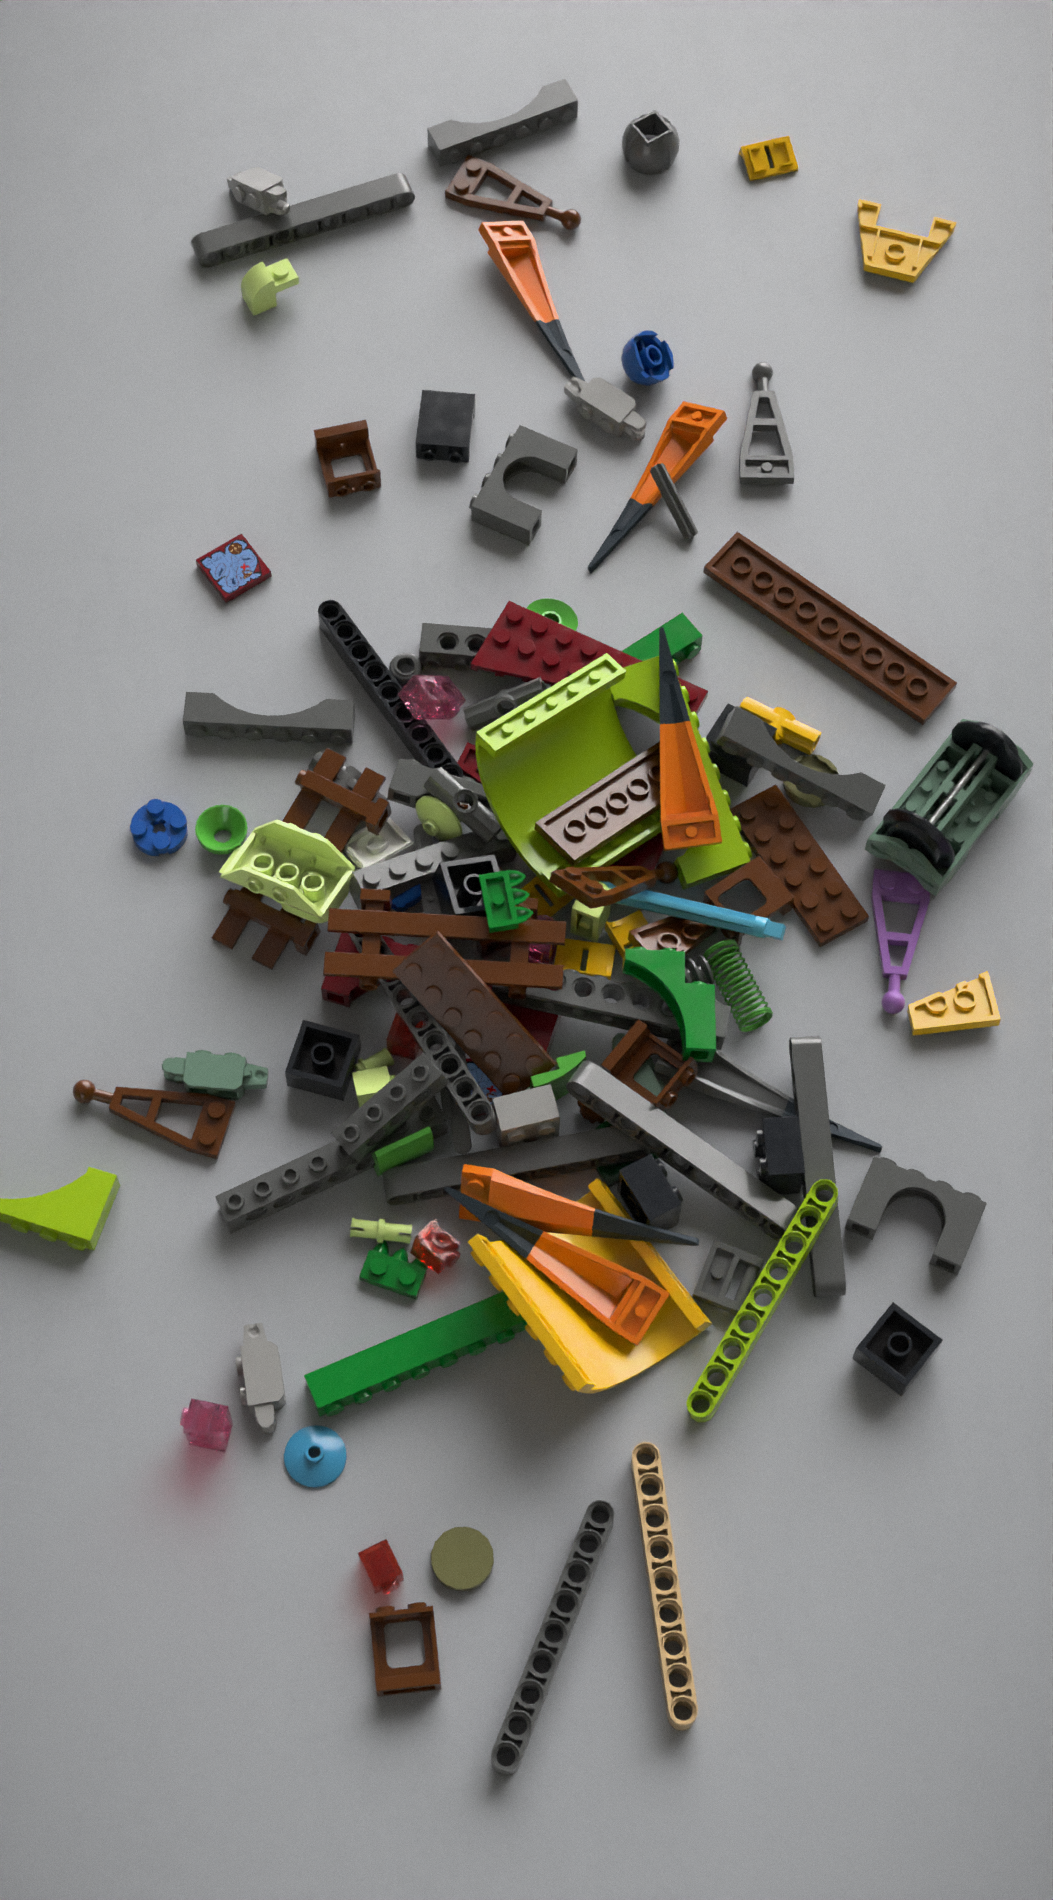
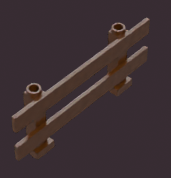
(353, 807)
(378, 920)

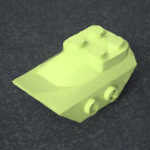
(291, 868)

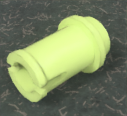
(377, 1060)

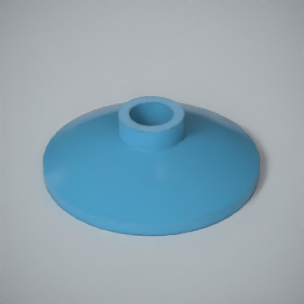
(319, 1470)

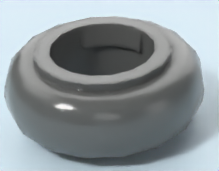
(402, 659)

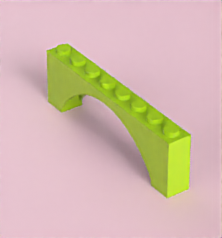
(699, 864)
(67, 1214)

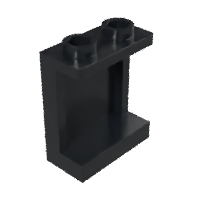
(445, 426)

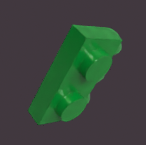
(501, 899)
(393, 1271)

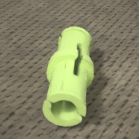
(381, 1230)

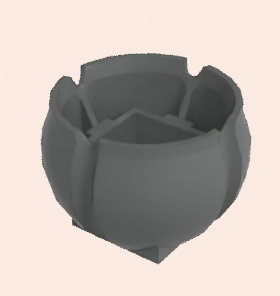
(650, 155)

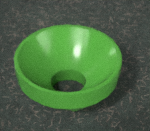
(218, 819)

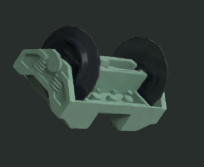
(928, 836)

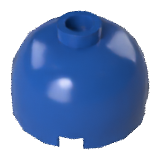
(647, 359)

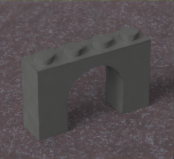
(523, 453)
(957, 1210)

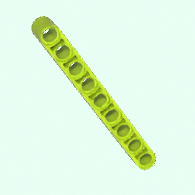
(764, 1285)

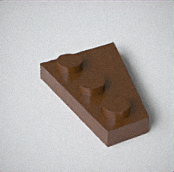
(670, 933)

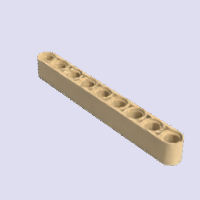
(660, 1599)

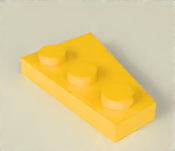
(961, 1008)

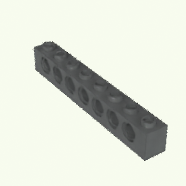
(597, 1010)
(313, 1173)

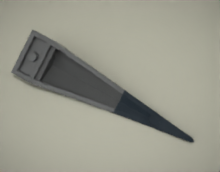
(736, 1085)

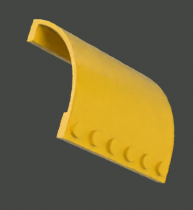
(573, 1338)

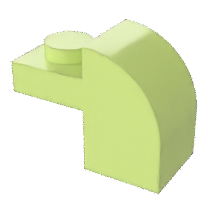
(263, 282)

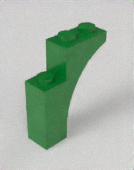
(689, 1002)

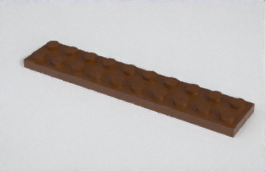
(830, 628)

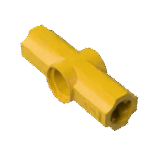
(788, 729)

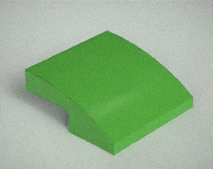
(561, 1075)
(403, 1151)

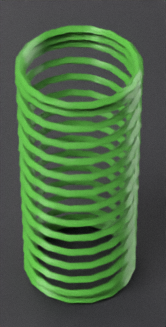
(717, 959)

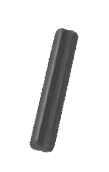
(673, 501)

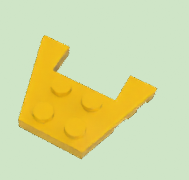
(894, 251)

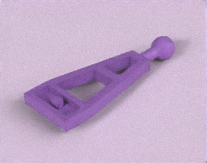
(900, 888)

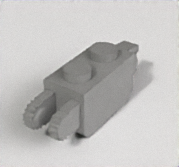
(260, 191)
(606, 407)
(262, 1377)

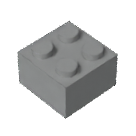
(526, 1116)

